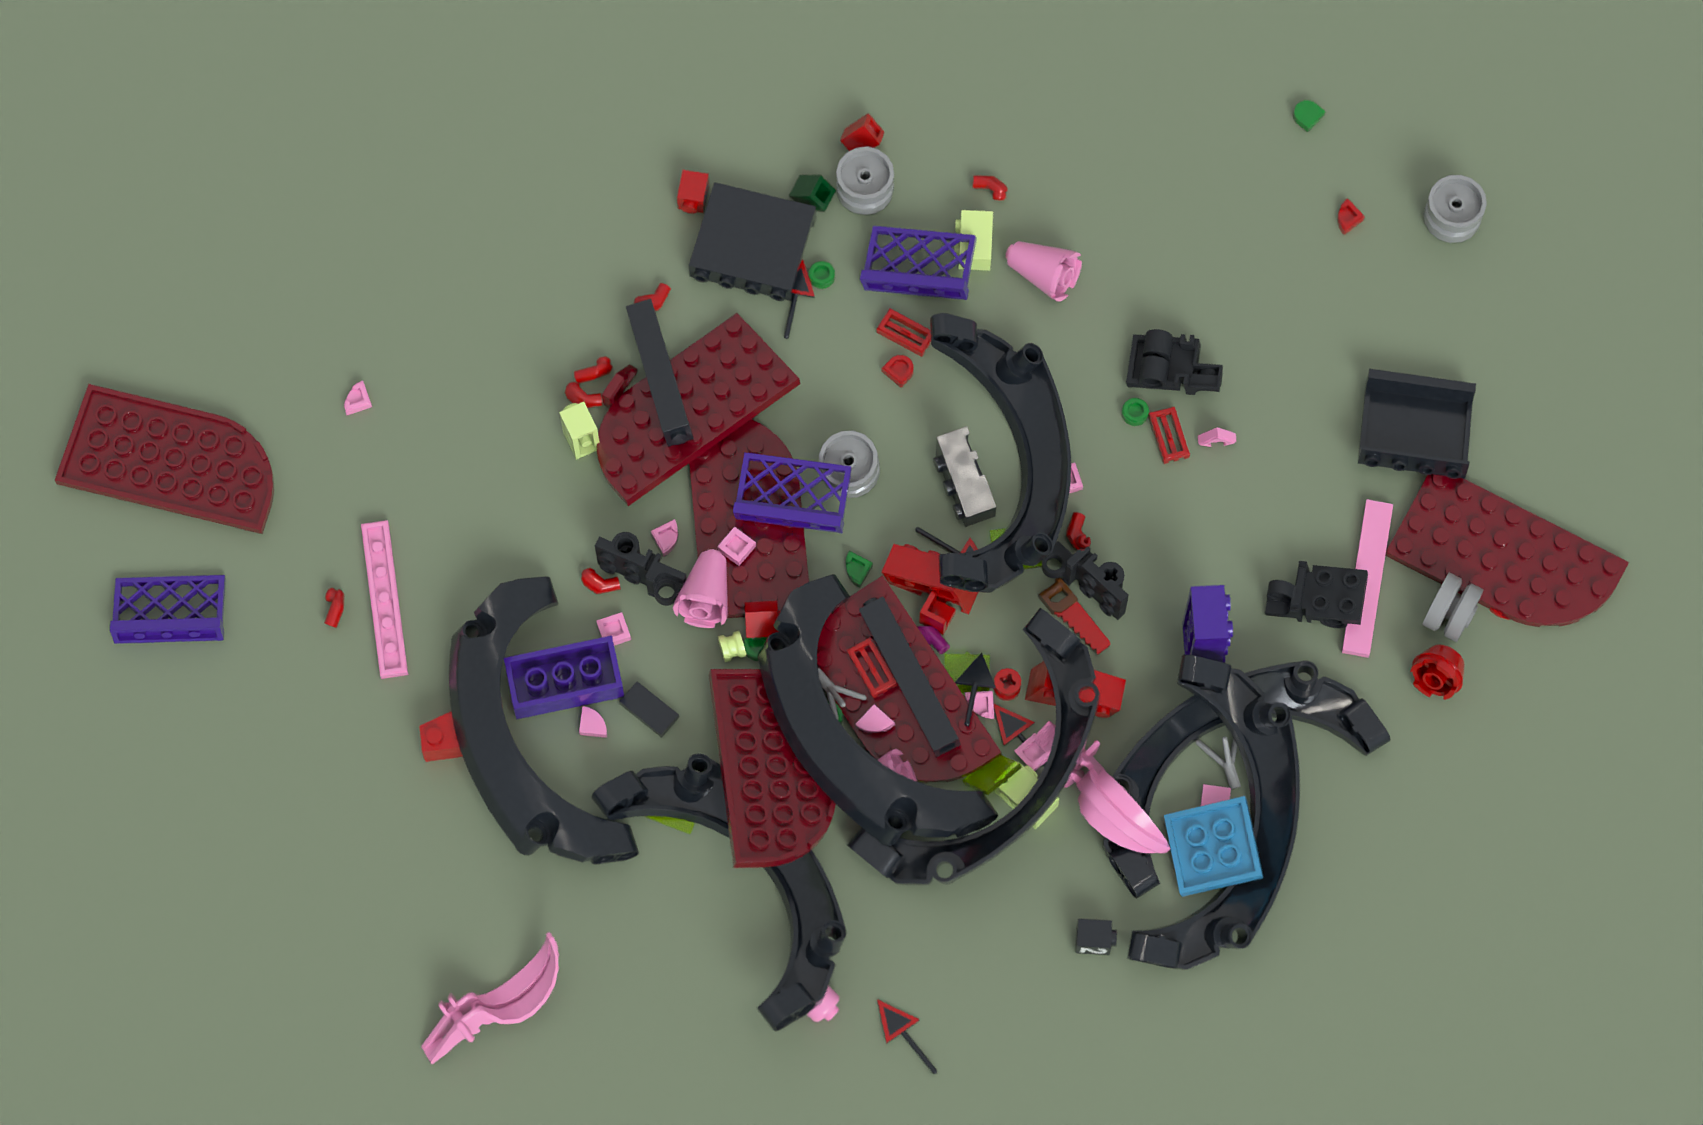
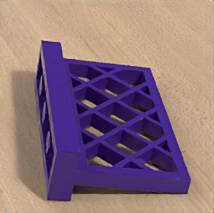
(912, 283)
(789, 515)
(163, 628)

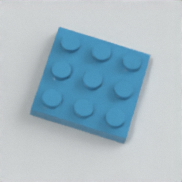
(1213, 846)

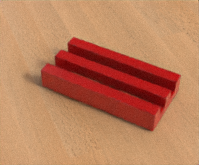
(919, 350)
(1159, 439)
(883, 687)

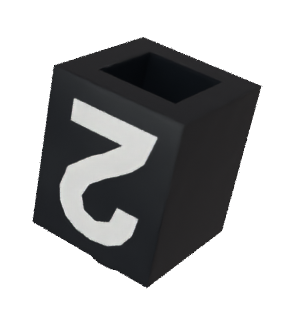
(1095, 937)

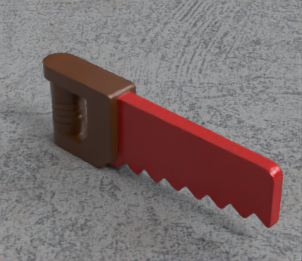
(1074, 615)

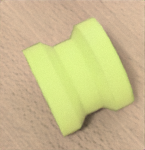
(732, 646)

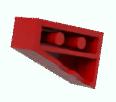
(919, 574)
(1109, 686)
(440, 739)

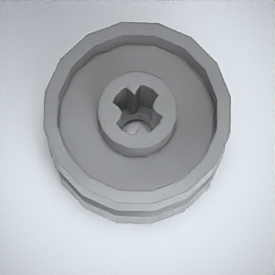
(865, 180)
(1455, 208)
(852, 450)
(1453, 607)

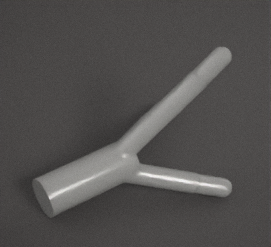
(832, 694)
(1228, 766)

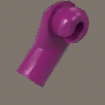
(934, 638)

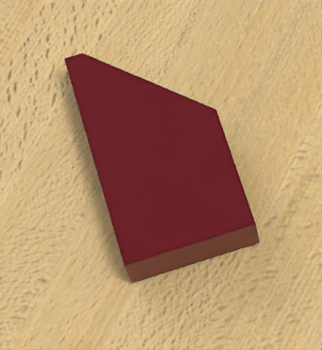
(618, 385)

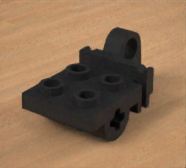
(1169, 361)
(624, 558)
(1100, 582)
(1325, 595)

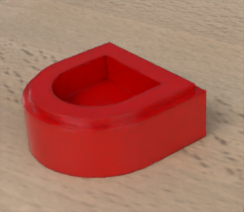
(899, 369)

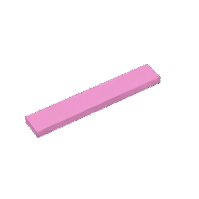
(1371, 558)
(384, 599)

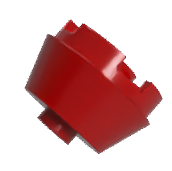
(1438, 671)

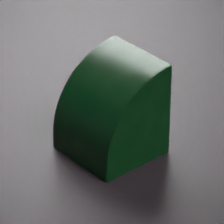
(813, 191)

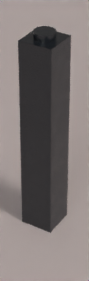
(659, 373)
(909, 676)

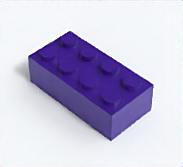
(1206, 624)
(564, 677)

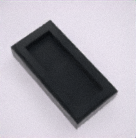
(649, 709)

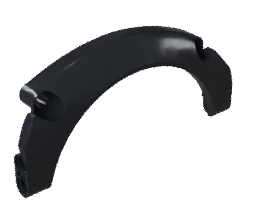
(1033, 409)
(1071, 673)
(1314, 701)
(499, 771)
(853, 779)
(1274, 789)
(801, 883)

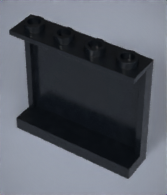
(751, 241)
(1416, 423)

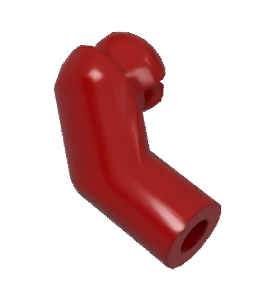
(991, 182)
(657, 298)
(594, 372)
(577, 395)
(1075, 534)
(597, 584)
(336, 609)

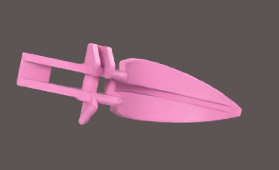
(1107, 803)
(507, 1004)

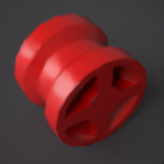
(1007, 691)

